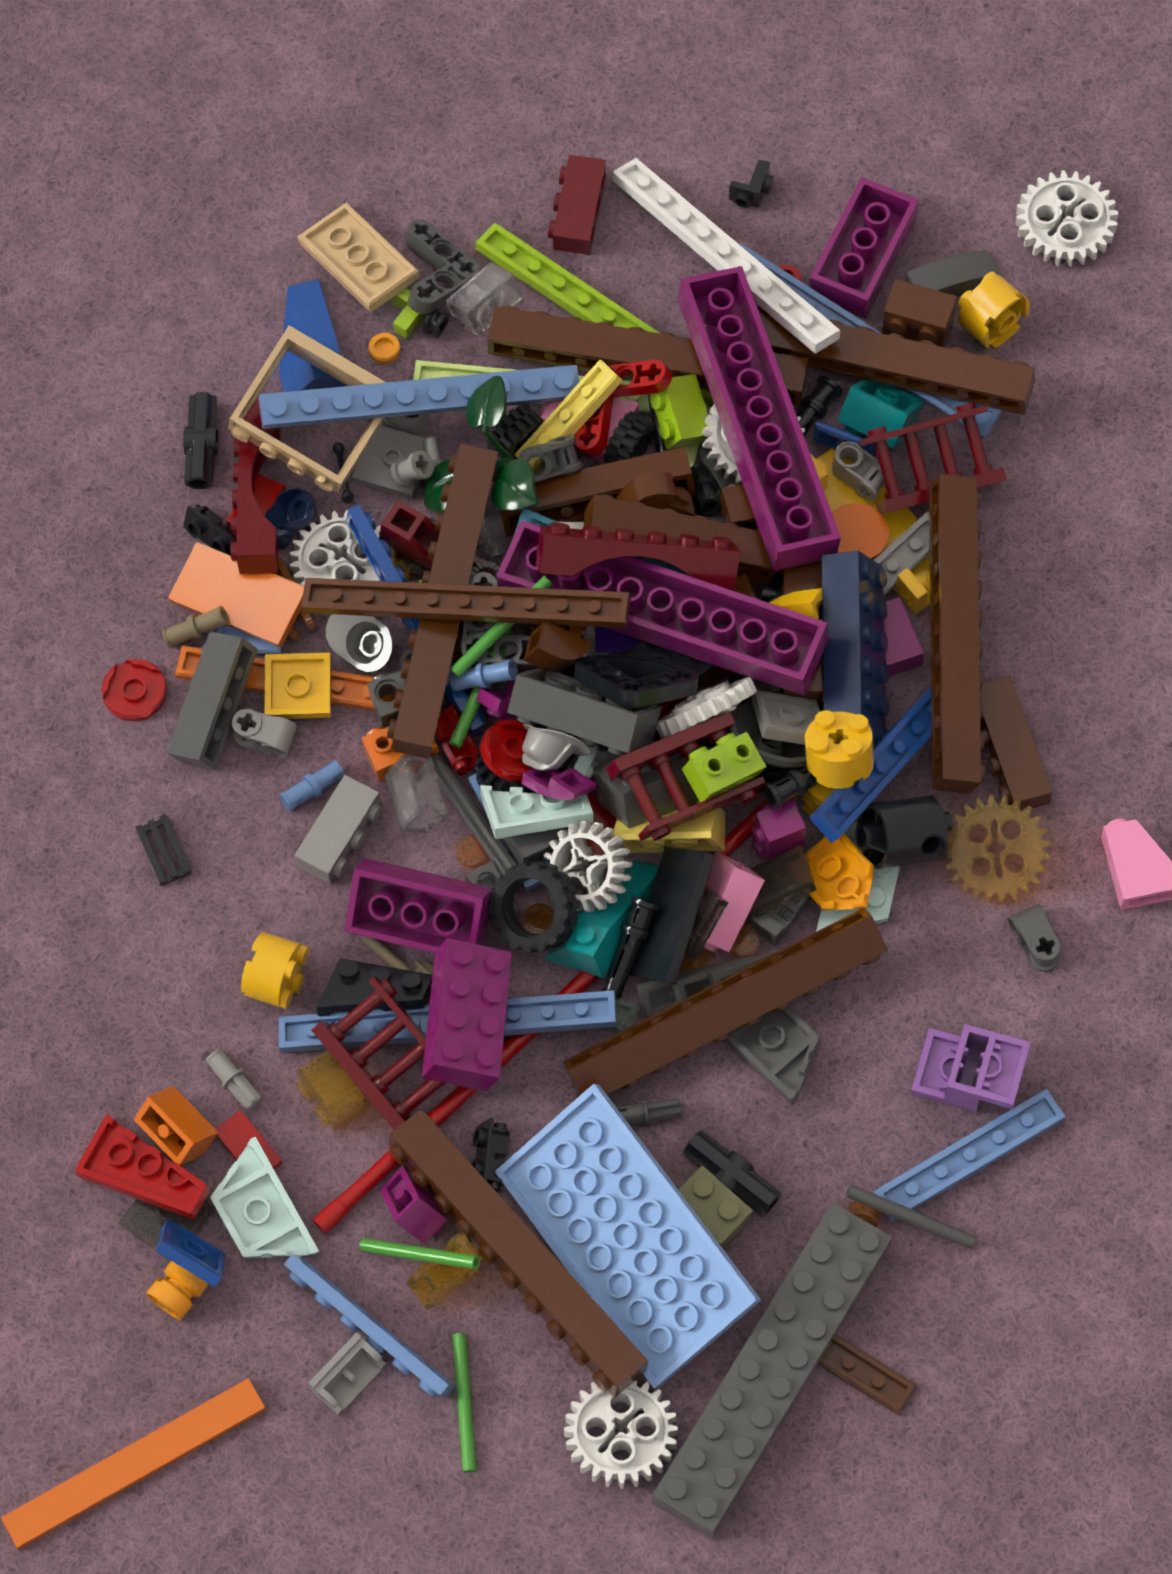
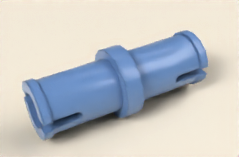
(484, 675)
(312, 785)

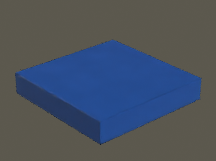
(191, 1252)

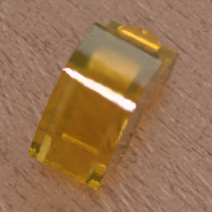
(437, 1282)

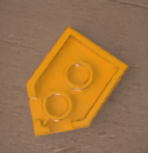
(840, 875)

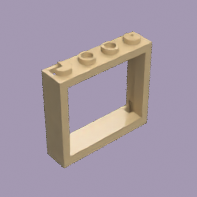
(330, 363)

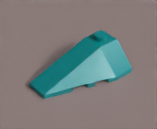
(599, 932)

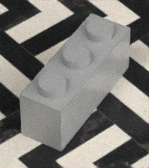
(338, 830)

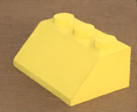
(699, 834)

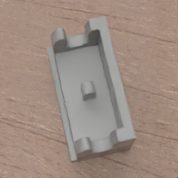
(347, 1374)

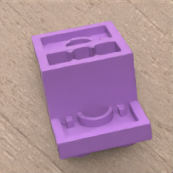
(970, 1068)

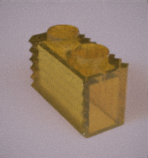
(331, 1090)

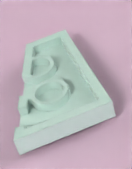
(531, 812)

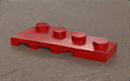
(132, 1167)

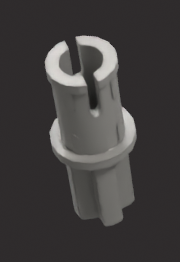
(233, 1079)

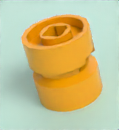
(175, 1291)

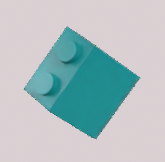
(879, 405)

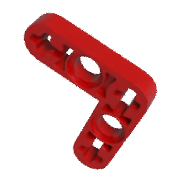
(638, 386)

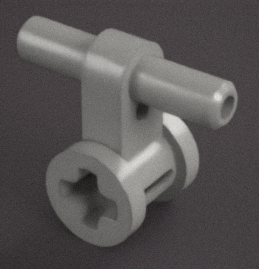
(418, 465)

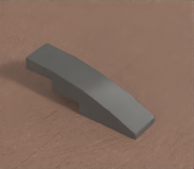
(658, 996)

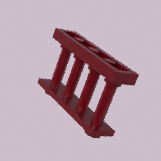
(895, 497)
(658, 756)
(355, 1061)

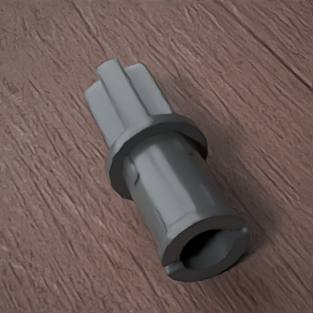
(646, 1112)

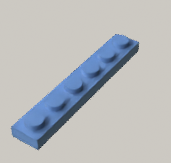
(973, 1152)
(379, 1336)

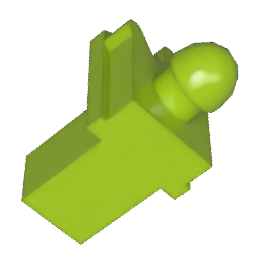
(408, 318)

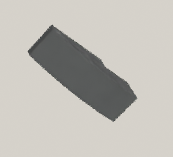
(955, 273)

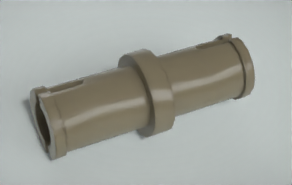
(195, 626)

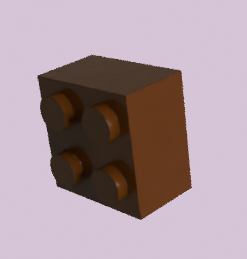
(919, 313)

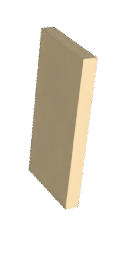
(358, 257)

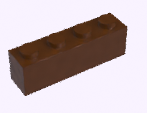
(1012, 746)

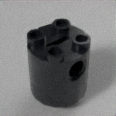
(903, 832)

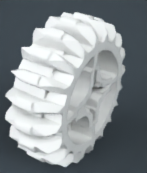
(575, 842)

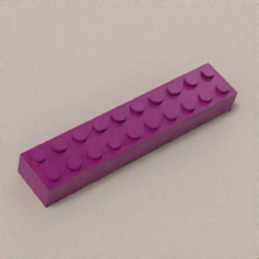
(758, 418)
(689, 615)

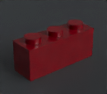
(577, 204)

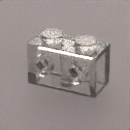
(475, 301)
(415, 794)

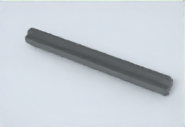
(472, 815)

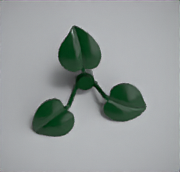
(512, 478)

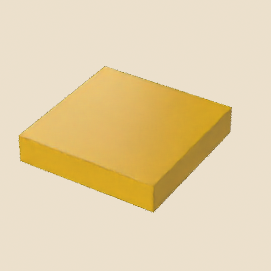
(298, 685)

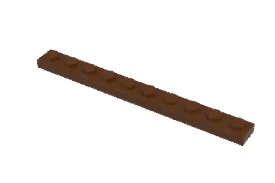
(466, 602)

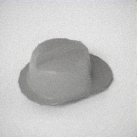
(360, 641)
(549, 748)

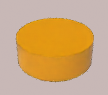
(384, 348)

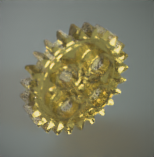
(1027, 844)

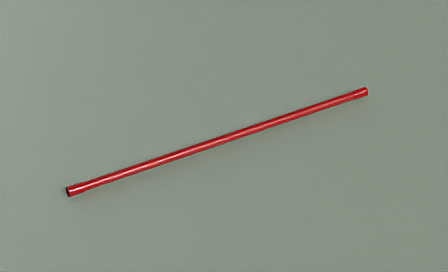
(339, 1207)

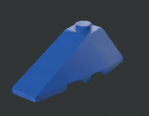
(308, 314)

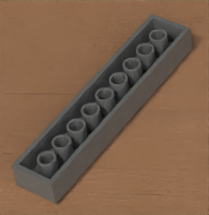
(771, 1371)

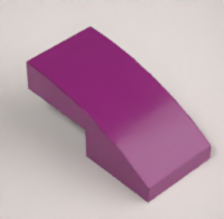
(558, 785)

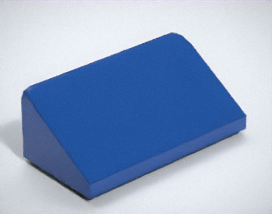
(833, 436)

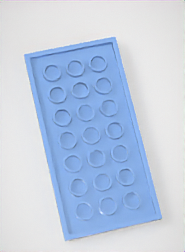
(627, 1234)

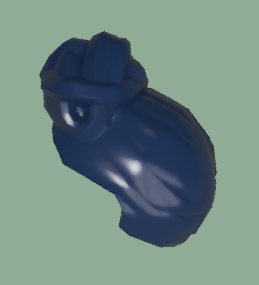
(299, 507)

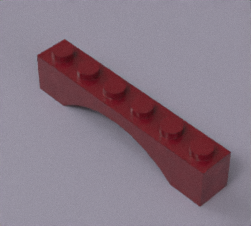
(412, 534)
(256, 538)
(571, 550)

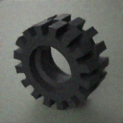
(516, 429)
(629, 438)

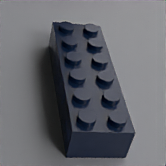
(857, 641)

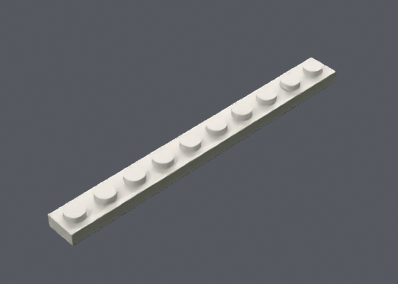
(725, 253)

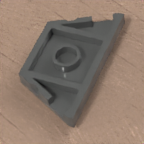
(779, 1049)

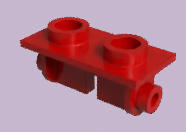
(462, 758)

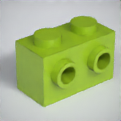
(680, 412)
(723, 766)

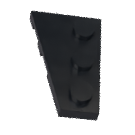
(351, 986)

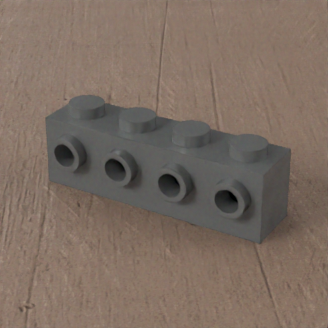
(212, 700)

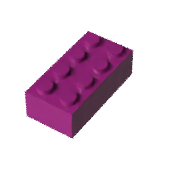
(864, 246)
(415, 907)
(467, 1015)

